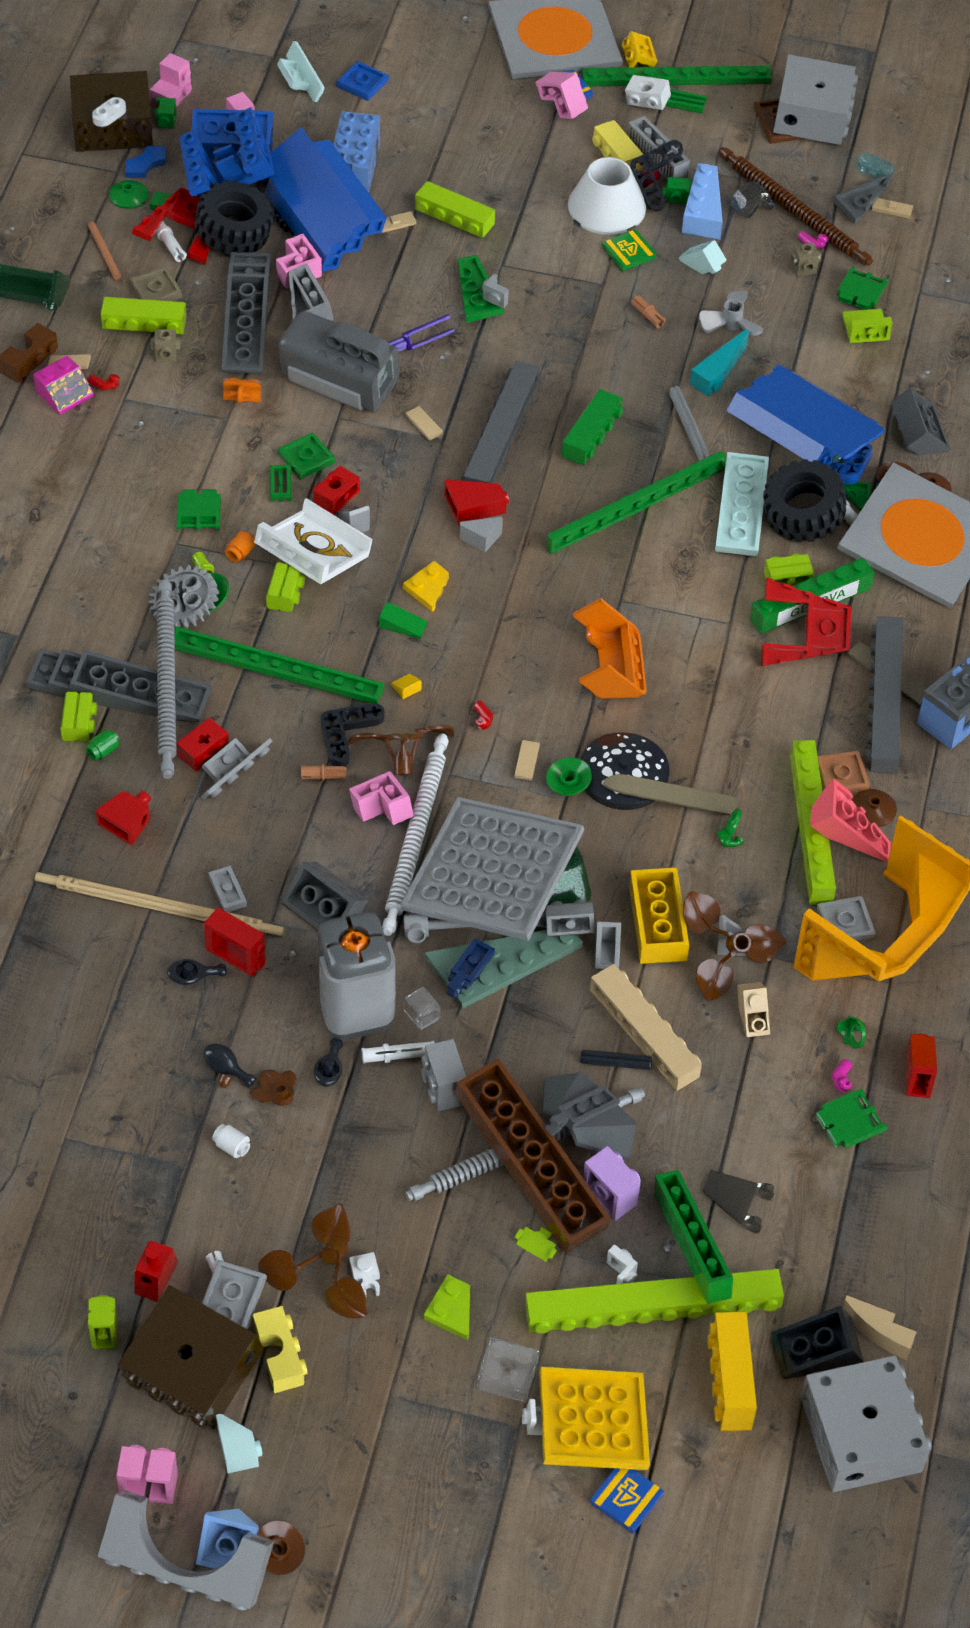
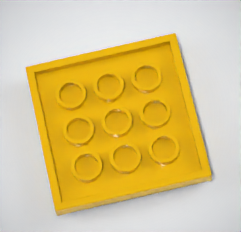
(594, 1418)

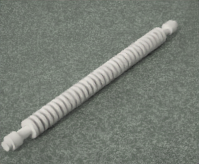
(415, 833)

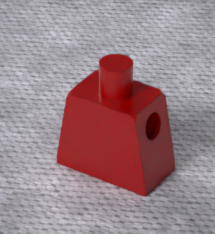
(125, 815)
(155, 1265)

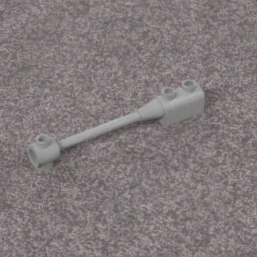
(557, 917)

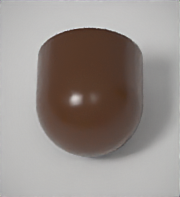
(224, 1081)

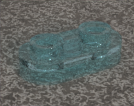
(874, 165)

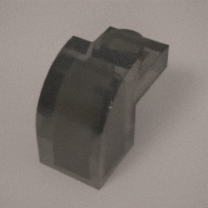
(749, 198)

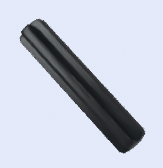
(616, 1059)

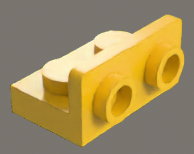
(638, 49)

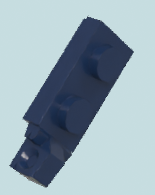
(469, 967)

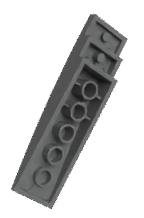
(246, 312)
(114, 683)

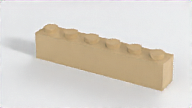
(646, 1027)

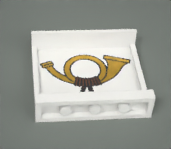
(315, 542)

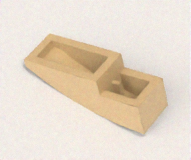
(879, 1327)

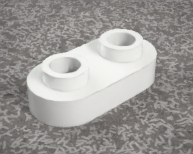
(109, 111)

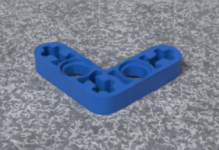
(849, 466)

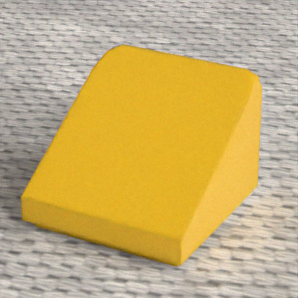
(407, 685)

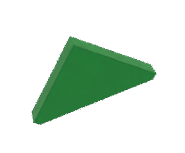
(858, 493)

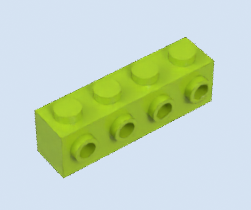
(455, 209)
(143, 315)

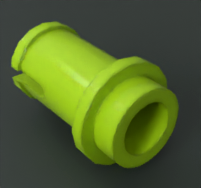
(200, 560)

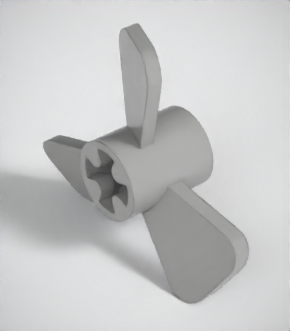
(731, 317)

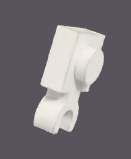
(365, 1271)

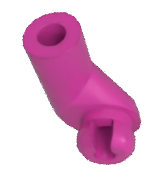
(819, 242)
(839, 1076)

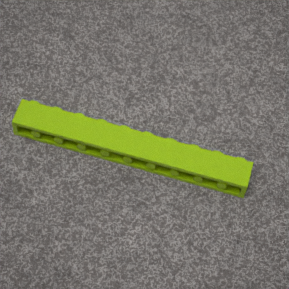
(648, 1302)

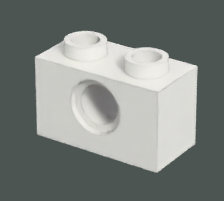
(647, 92)

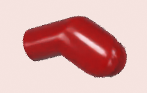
(111, 383)

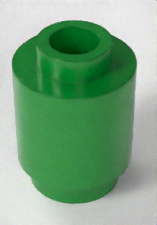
(102, 745)

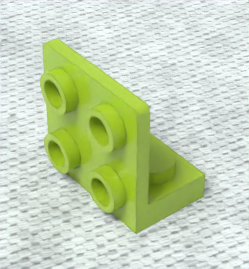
(867, 325)

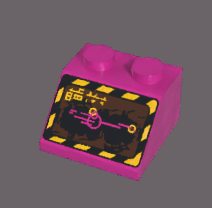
(62, 385)

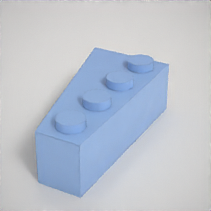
(703, 206)

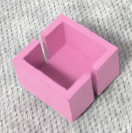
(142, 1466)

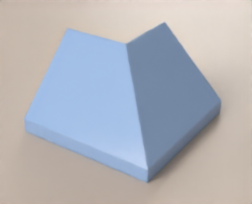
(222, 1536)

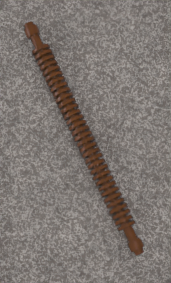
(796, 207)

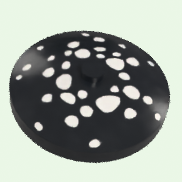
(624, 755)

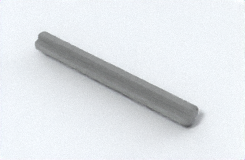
(689, 423)

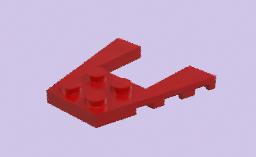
(179, 208)
(826, 625)

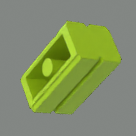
(789, 569)
(284, 588)
(77, 717)
(103, 1322)

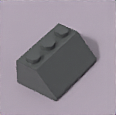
(919, 424)
(321, 895)

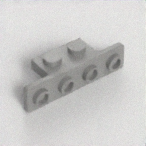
(228, 762)

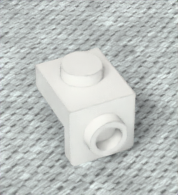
(623, 1263)
(532, 1418)

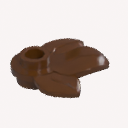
(275, 1087)

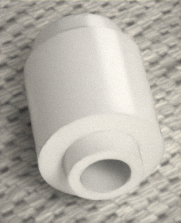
(231, 1140)

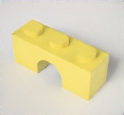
(274, 1330)

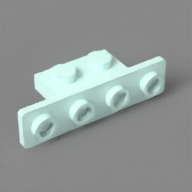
(300, 73)

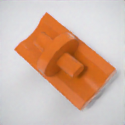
(242, 390)

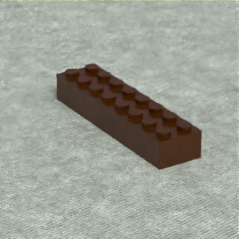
(532, 1155)

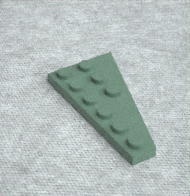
(510, 963)

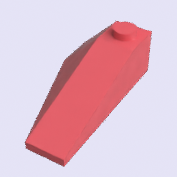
(844, 822)

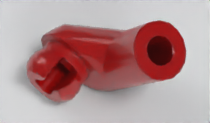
(486, 716)

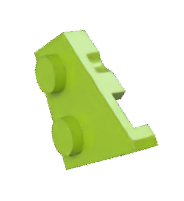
(451, 1307)

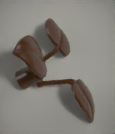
(402, 760)
(757, 940)
(332, 1228)

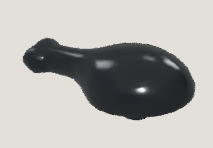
(190, 971)
(223, 1061)
(329, 1068)

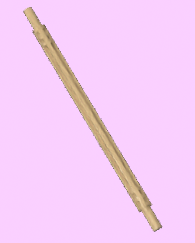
(147, 901)

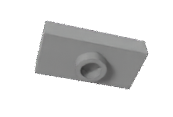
(227, 889)

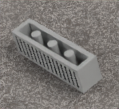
(648, 137)

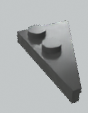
(859, 199)

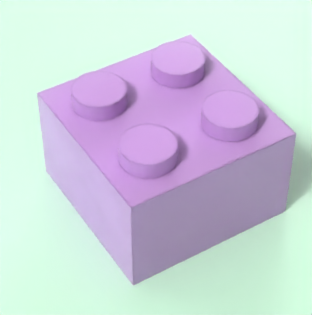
(612, 1182)

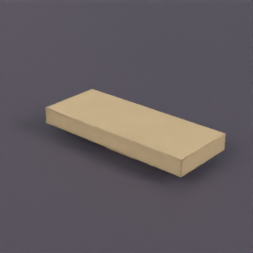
(892, 208)
(399, 221)
(81, 360)
(424, 423)
(527, 760)

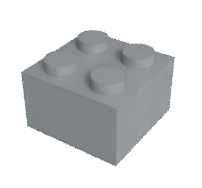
(442, 1072)

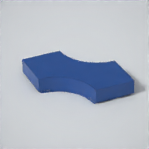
(150, 158)

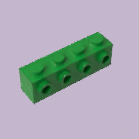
(592, 427)

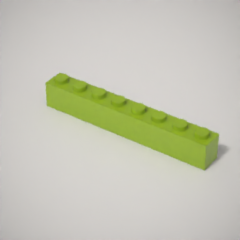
(814, 845)

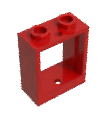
(235, 941)

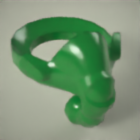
(728, 831)
(846, 1028)

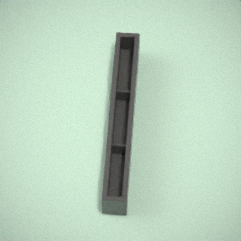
(502, 423)
(886, 695)

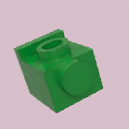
(166, 112)
(677, 190)

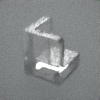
(422, 1008)

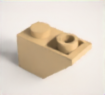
(754, 1009)

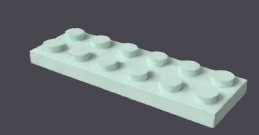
(742, 504)

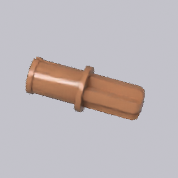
(648, 311)
(323, 772)

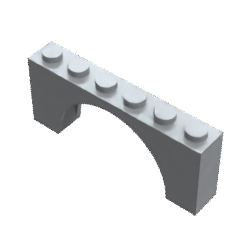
(130, 1545)

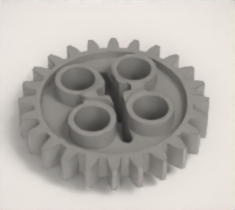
(198, 595)

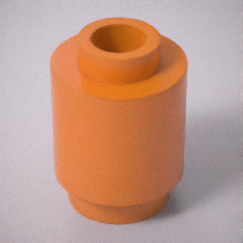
(240, 546)

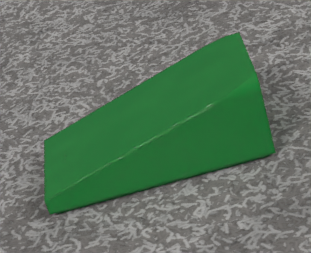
(401, 621)

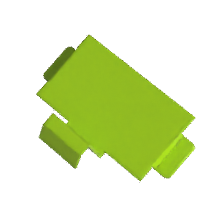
(536, 1242)

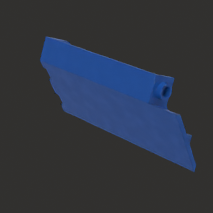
(322, 198)
(803, 416)

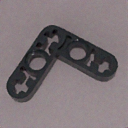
(649, 167)
(342, 724)

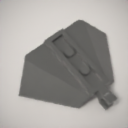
(589, 1113)

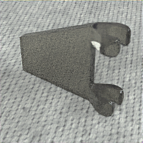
(735, 1197)

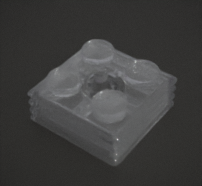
(509, 1384)

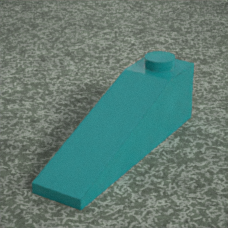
(714, 370)

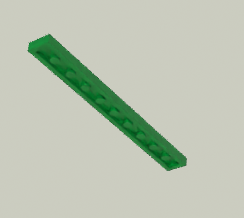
(680, 75)
(635, 502)
(278, 666)

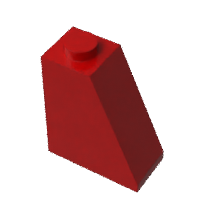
(475, 499)
(921, 1065)

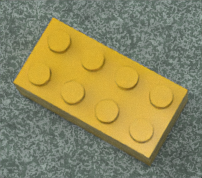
(658, 915)
(732, 1371)

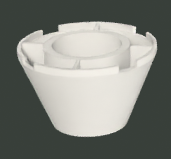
(607, 198)

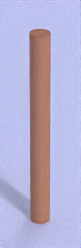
(104, 251)

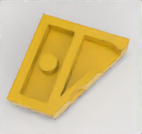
(427, 584)

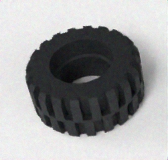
(239, 201)
(800, 479)

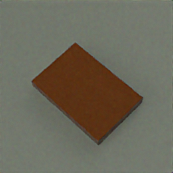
(767, 113)

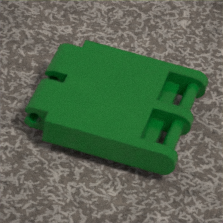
(861, 290)
(199, 510)
(849, 1120)

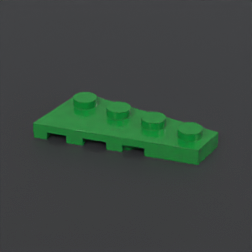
(471, 279)

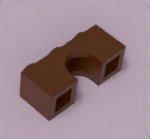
(39, 345)

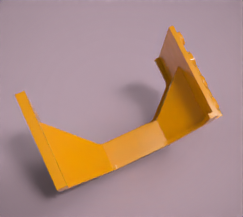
(935, 886)

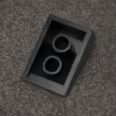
(817, 1344)

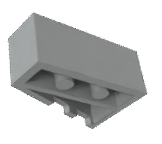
(307, 294)

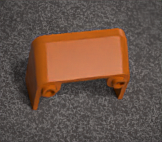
(619, 652)

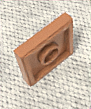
(846, 769)

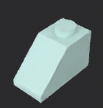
(704, 257)
(237, 1445)

